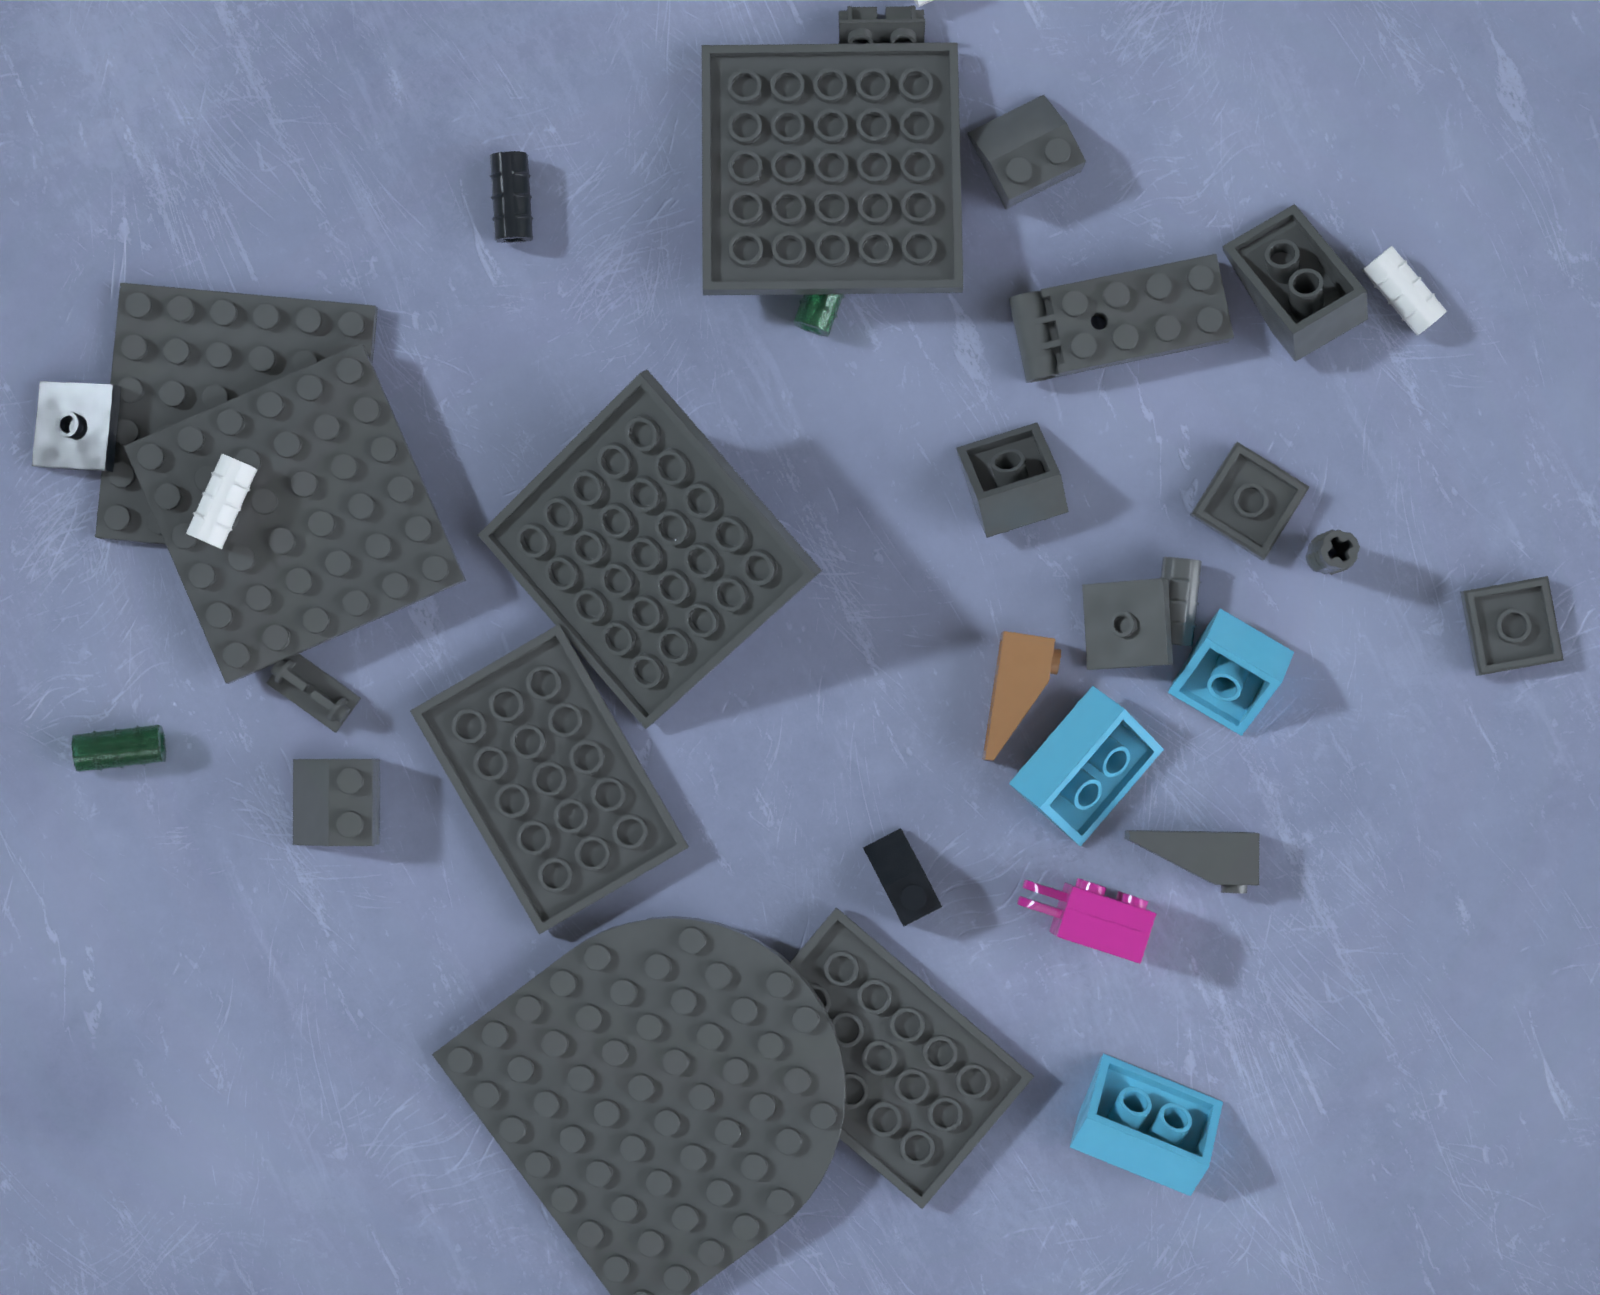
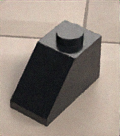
(902, 877)

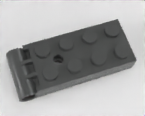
(1143, 312)

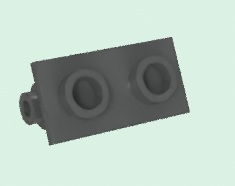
(900, 25)
(313, 690)

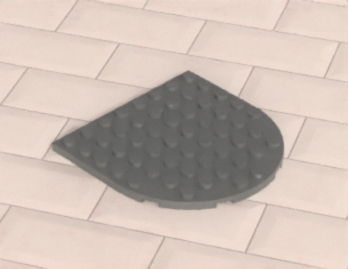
(660, 1096)

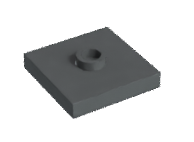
(1249, 501)
(1127, 624)
(1511, 626)

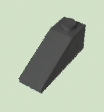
(1214, 856)

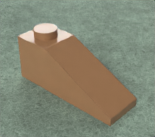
(1019, 679)

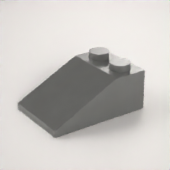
(1297, 282)

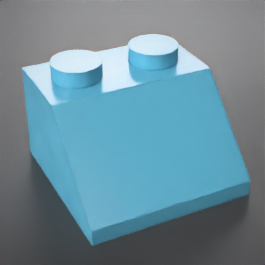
(1231, 672)

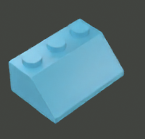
(1086, 765)
(1147, 1125)

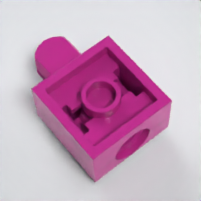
(1096, 920)

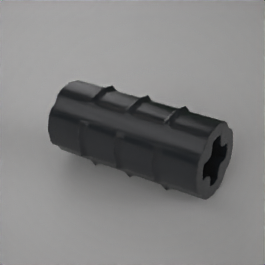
(511, 197)

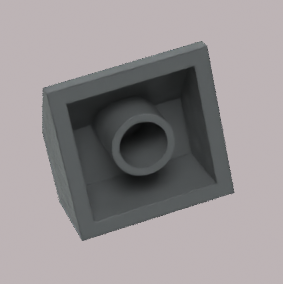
(1027, 151)
(1012, 479)
(336, 802)

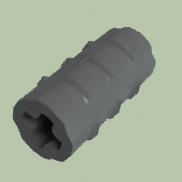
(1346, 548)
(1183, 595)

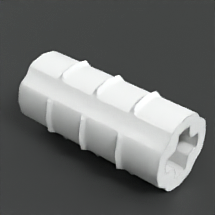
(1404, 290)
(221, 501)

